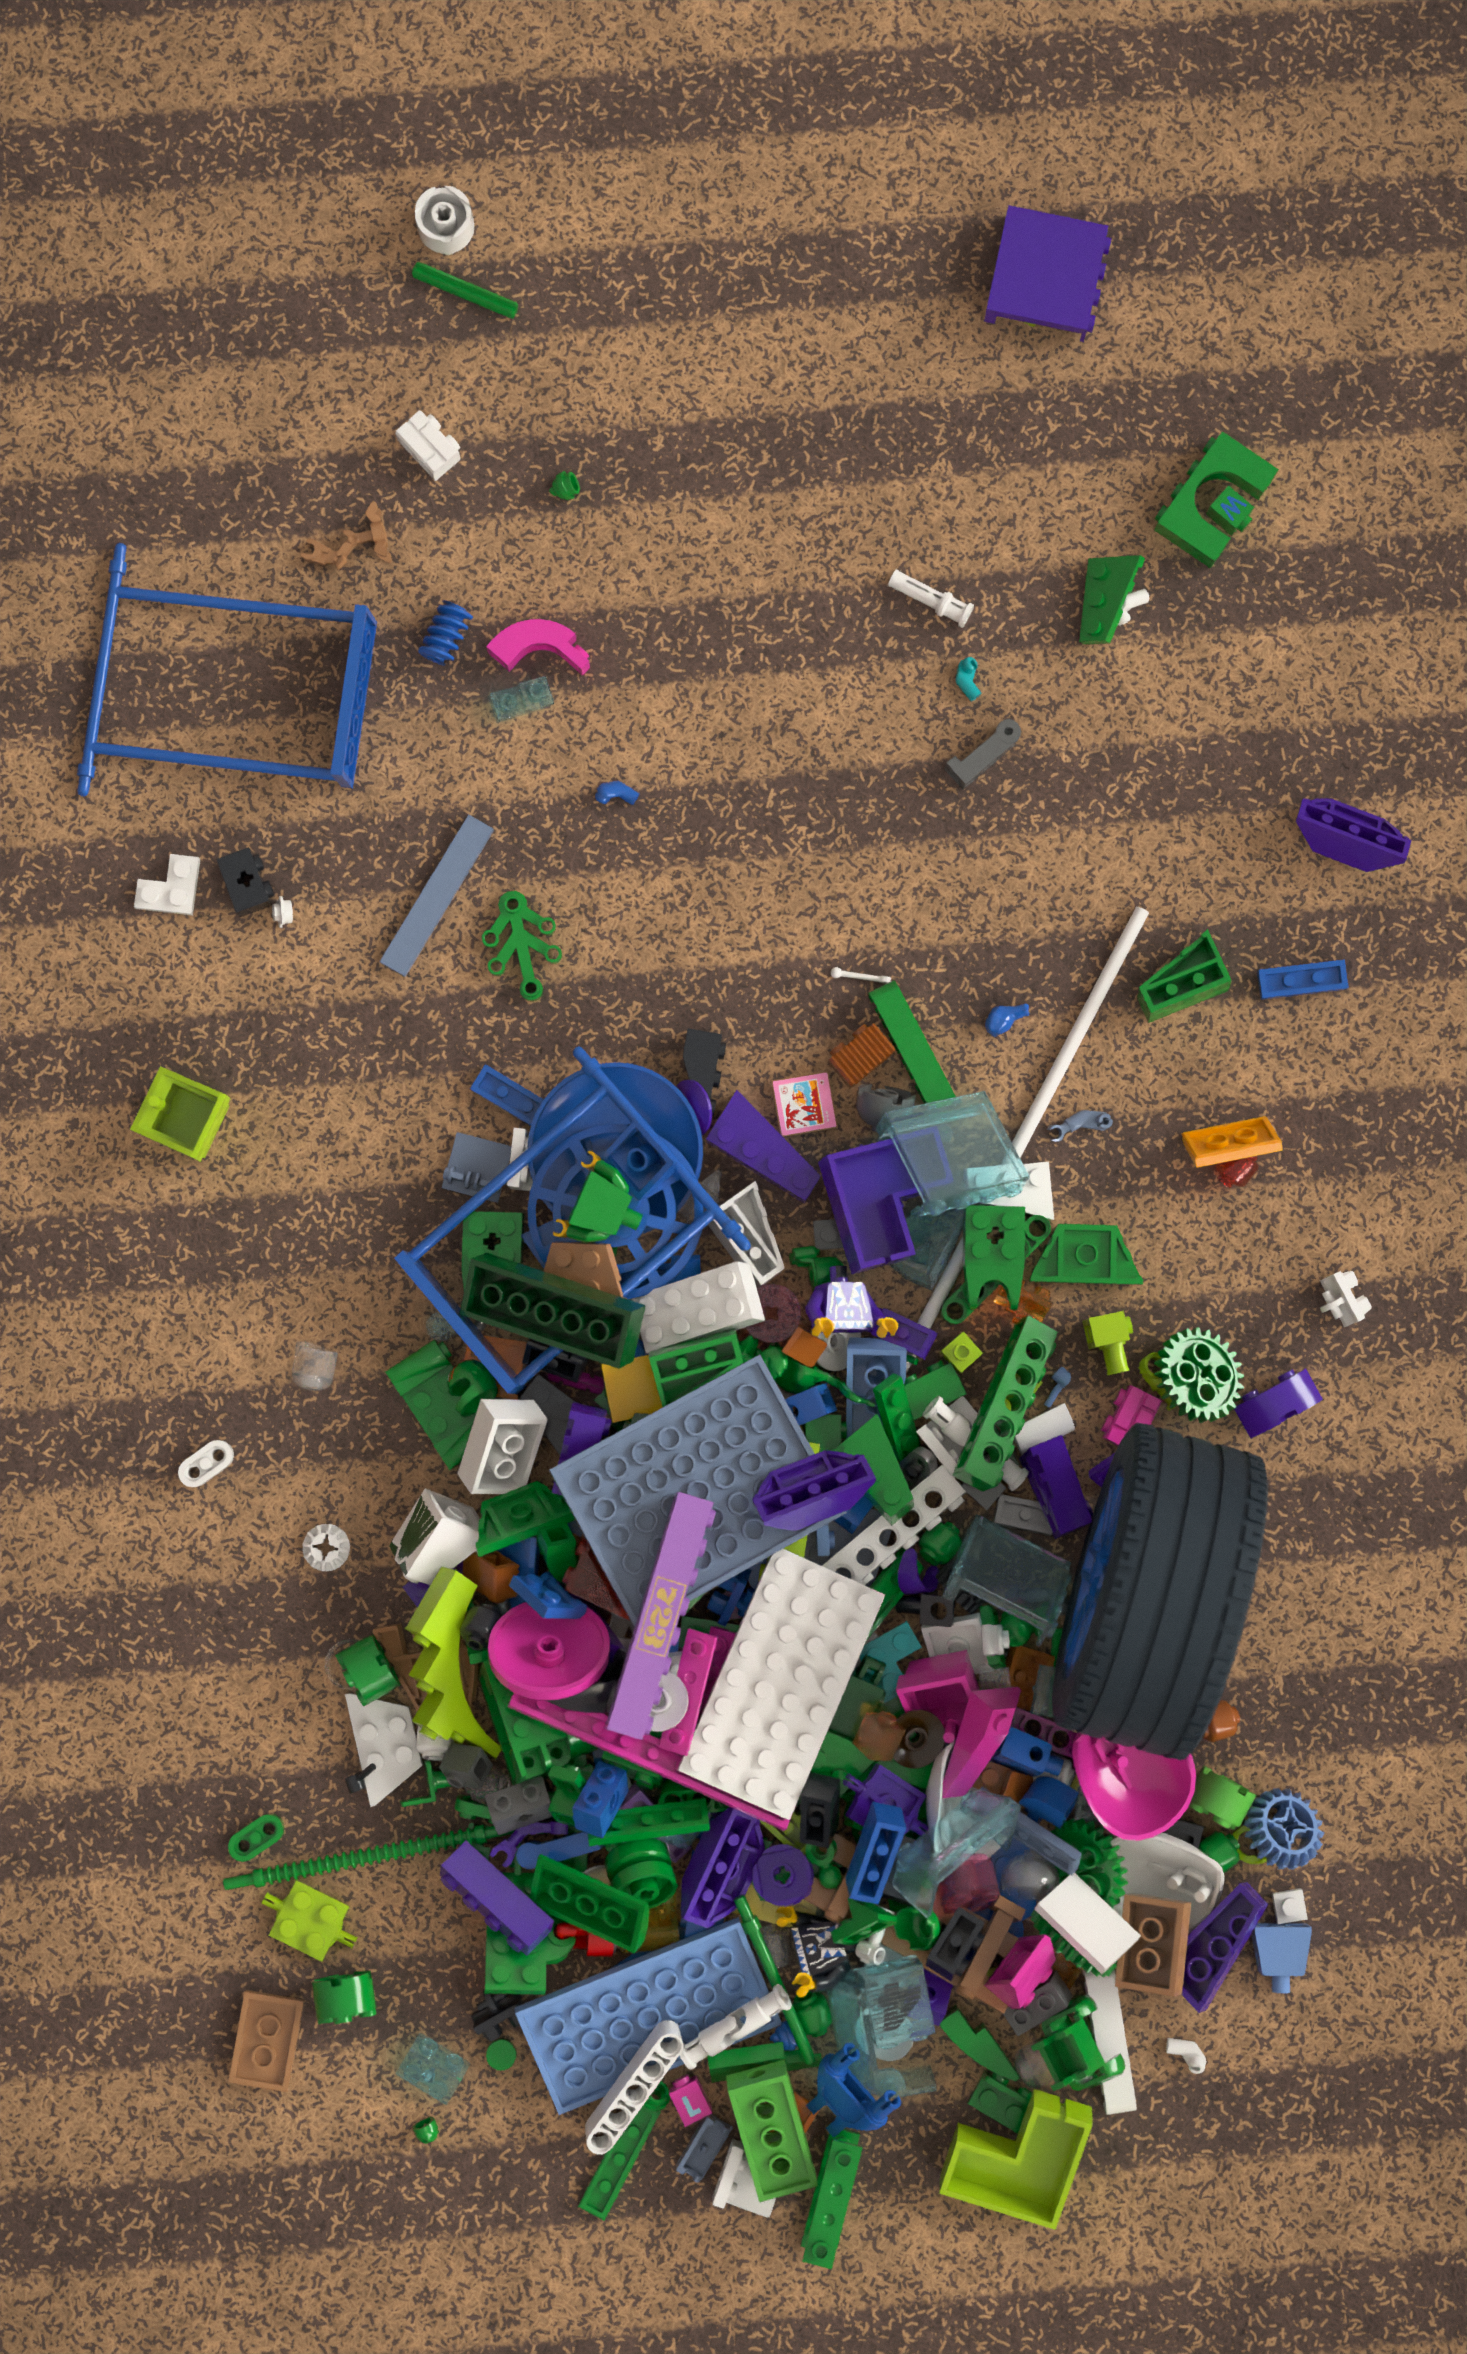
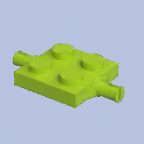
(309, 1920)

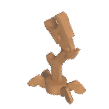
(323, 555)

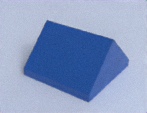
(640, 1159)

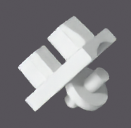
(1341, 1299)

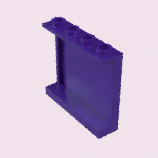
(1048, 270)

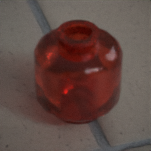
(1237, 1171)

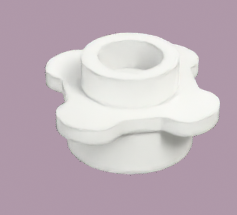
(282, 911)

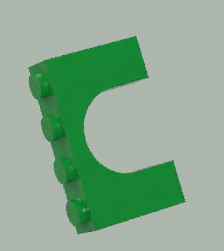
(1225, 461)

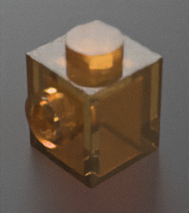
(879, 1736)

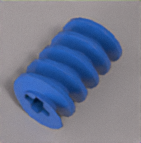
(444, 632)

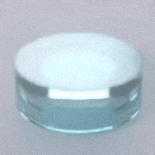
(439, 1328)

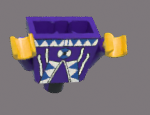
(845, 1308)

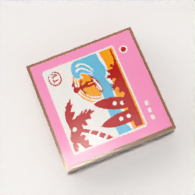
(804, 1104)

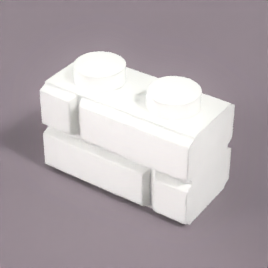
(428, 445)

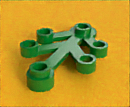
(520, 940)

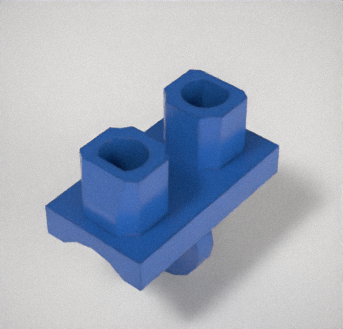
(725, 1605)

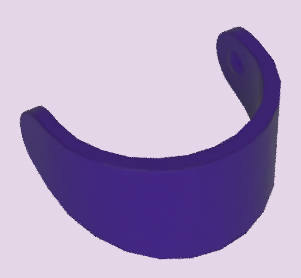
(909, 1578)

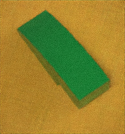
(977, 2043)

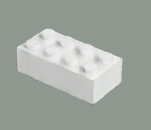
(700, 1306)

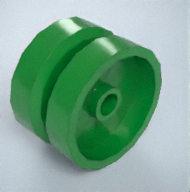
(642, 1870)

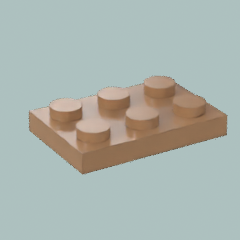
(266, 2041)

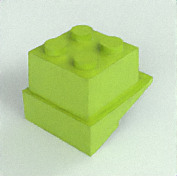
(181, 1114)

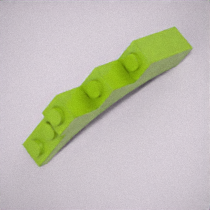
(437, 1669)

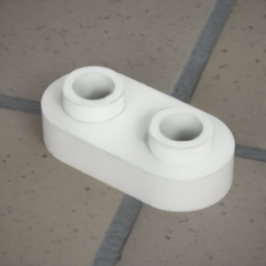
(206, 1463)

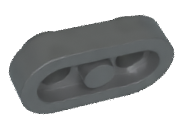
(918, 1466)

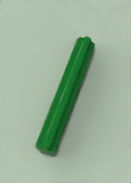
(465, 290)

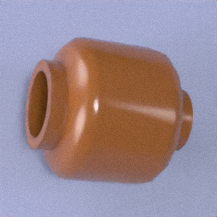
(1223, 1723)

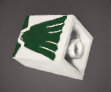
(435, 1536)

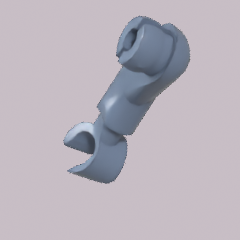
(1085, 1119)

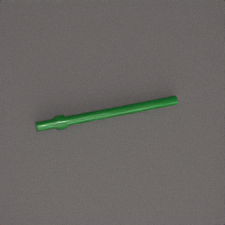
(751, 1926)

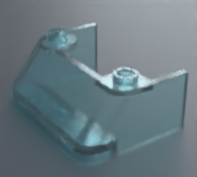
(951, 1842)
(852, 2025)

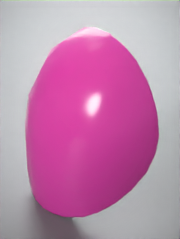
(1132, 1789)

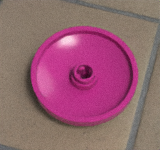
(548, 1655)

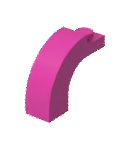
(536, 635)

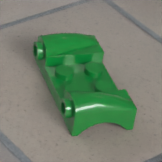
(423, 1385)

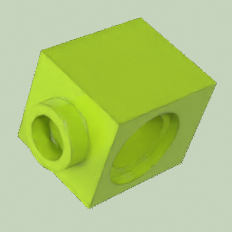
(961, 1352)

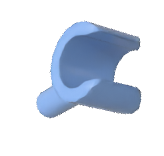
(1062, 1378)

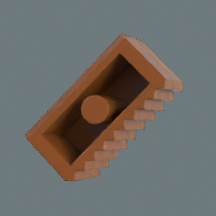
(860, 1055)
(491, 1574)

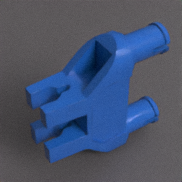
(847, 2096)

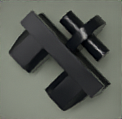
(493, 2011)

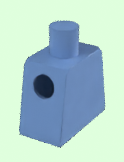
(1281, 1951)

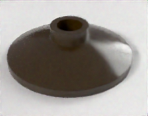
(926, 1744)

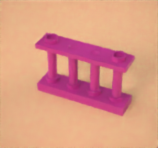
(698, 1670)

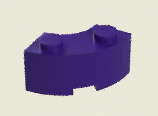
(1277, 1403)

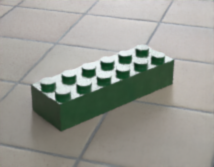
(552, 1310)

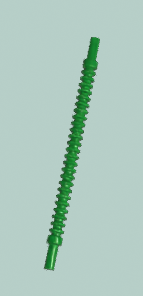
(260, 1877)

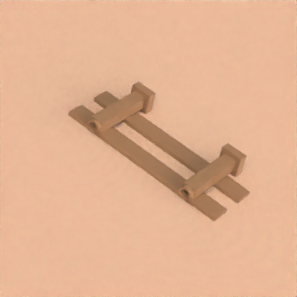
(996, 1941)

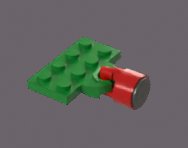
(521, 1974)

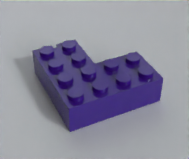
(865, 1200)

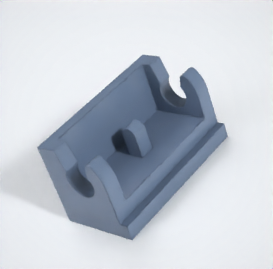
(703, 2147)

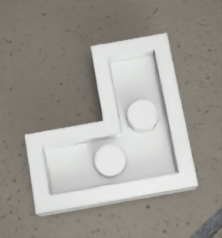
(175, 894)

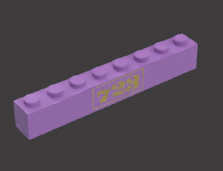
(659, 1616)

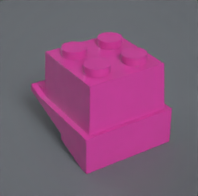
(941, 1687)

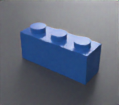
(875, 1853)

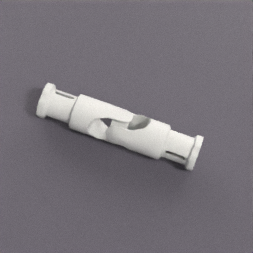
(958, 1428)
(730, 2029)

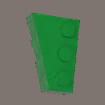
(840, 1757)

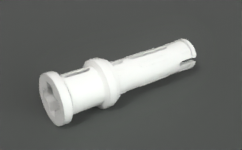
(943, 604)

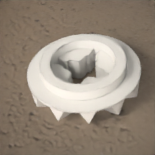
(336, 1538)

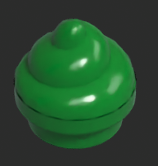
(565, 486)

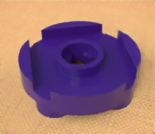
(797, 1885)

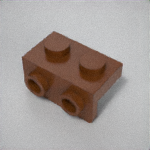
(1023, 1671)

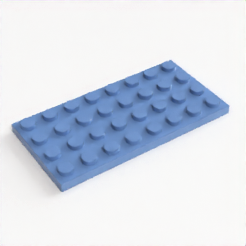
(597, 2025)

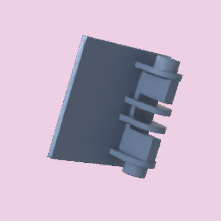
(475, 1164)

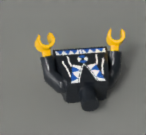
(819, 1959)

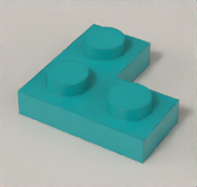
(889, 1649)

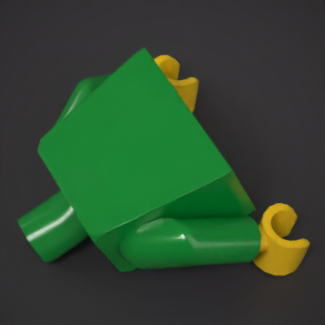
(600, 1205)

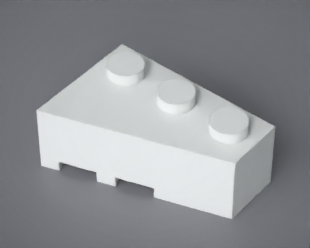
(752, 1217)

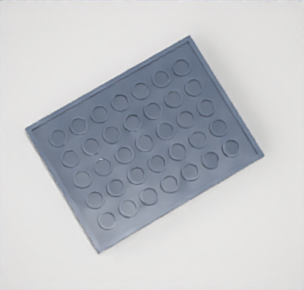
(706, 1445)

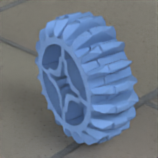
(1275, 1835)

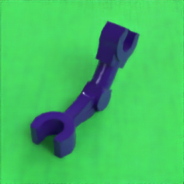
(509, 1845)

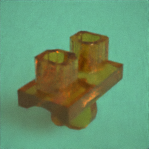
(1031, 1304)

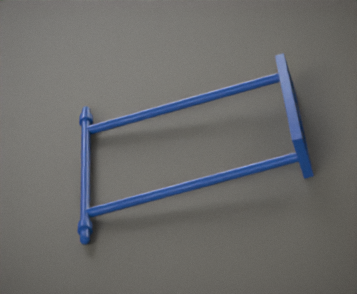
(352, 699)
(449, 1309)

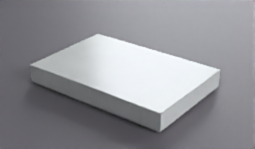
(1087, 1922)

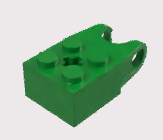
(481, 1226)
(993, 1262)

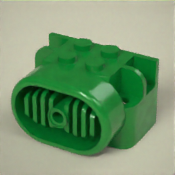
(525, 1742)

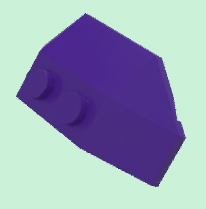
(1351, 835)
(813, 1489)
(721, 1867)

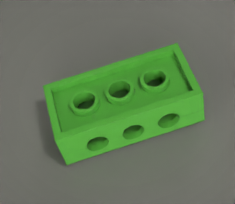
(762, 2148)

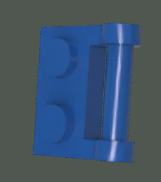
(547, 1596)

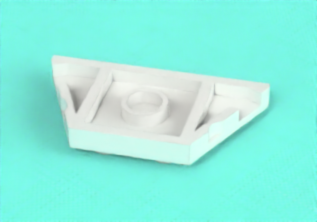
(386, 1739)

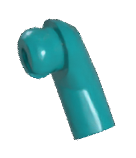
(965, 676)

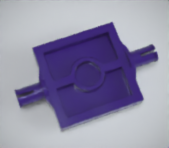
(889, 1789)

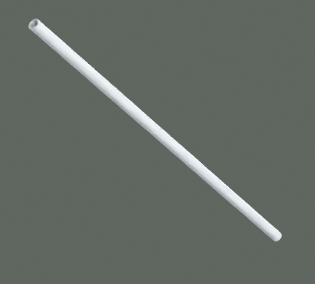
(1045, 1094)

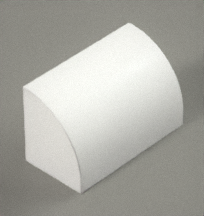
(1044, 1427)

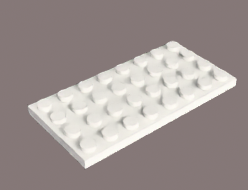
(781, 1682)

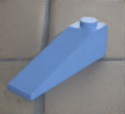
(867, 1366)

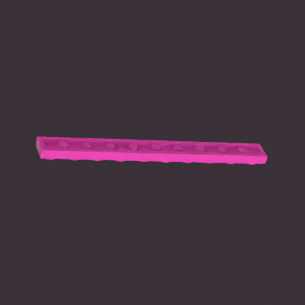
(643, 1752)

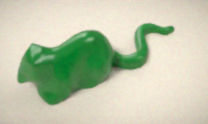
(801, 1378)

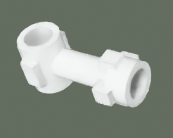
(870, 1950)

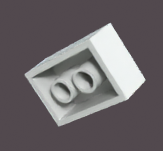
(502, 1445)

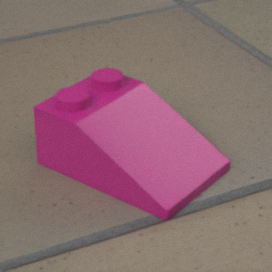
(1022, 1970)

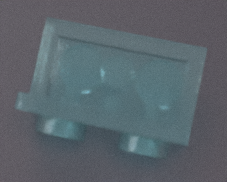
(433, 2068)

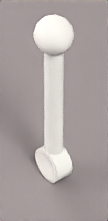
(836, 973)

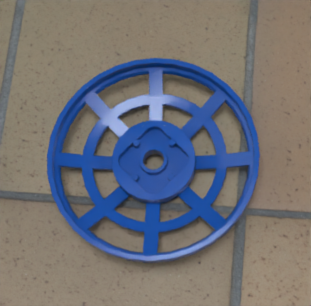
(624, 1235)

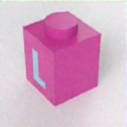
(690, 2099)

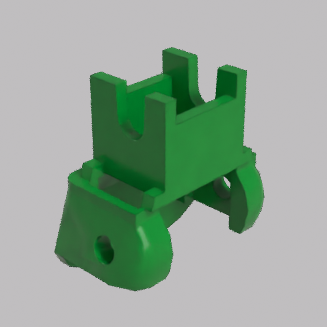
(1071, 2050)

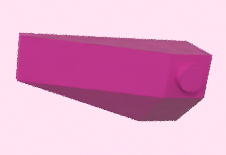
(979, 1736)

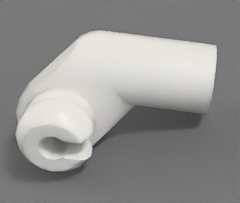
(1132, 600)

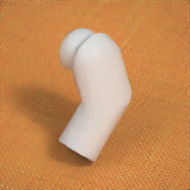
(1190, 2052)

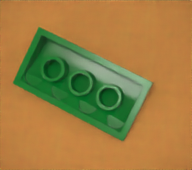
(589, 1904)

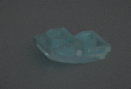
(521, 700)

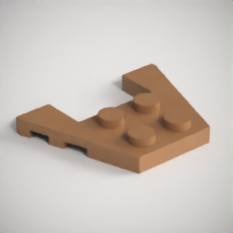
(586, 1264)
(396, 1652)

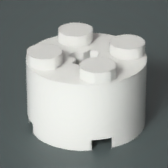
(457, 224)

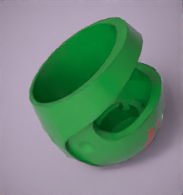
(472, 1383)

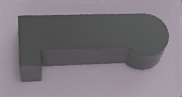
(985, 755)

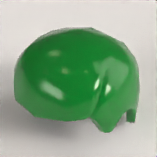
(918, 1930)

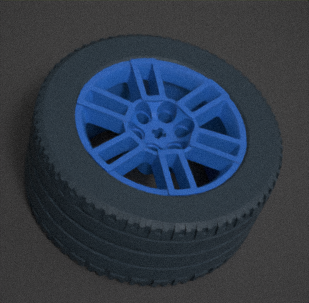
(1161, 1592)

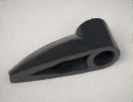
(593, 1699)

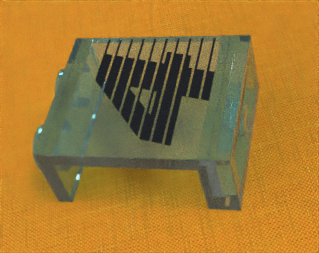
(897, 2001)

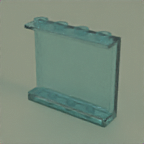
(955, 1152)
(1011, 1575)

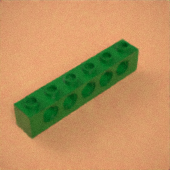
(971, 1465)

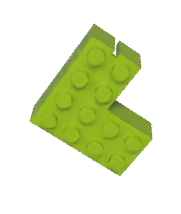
(1024, 2175)

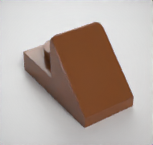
(804, 1346)
(1003, 1781)

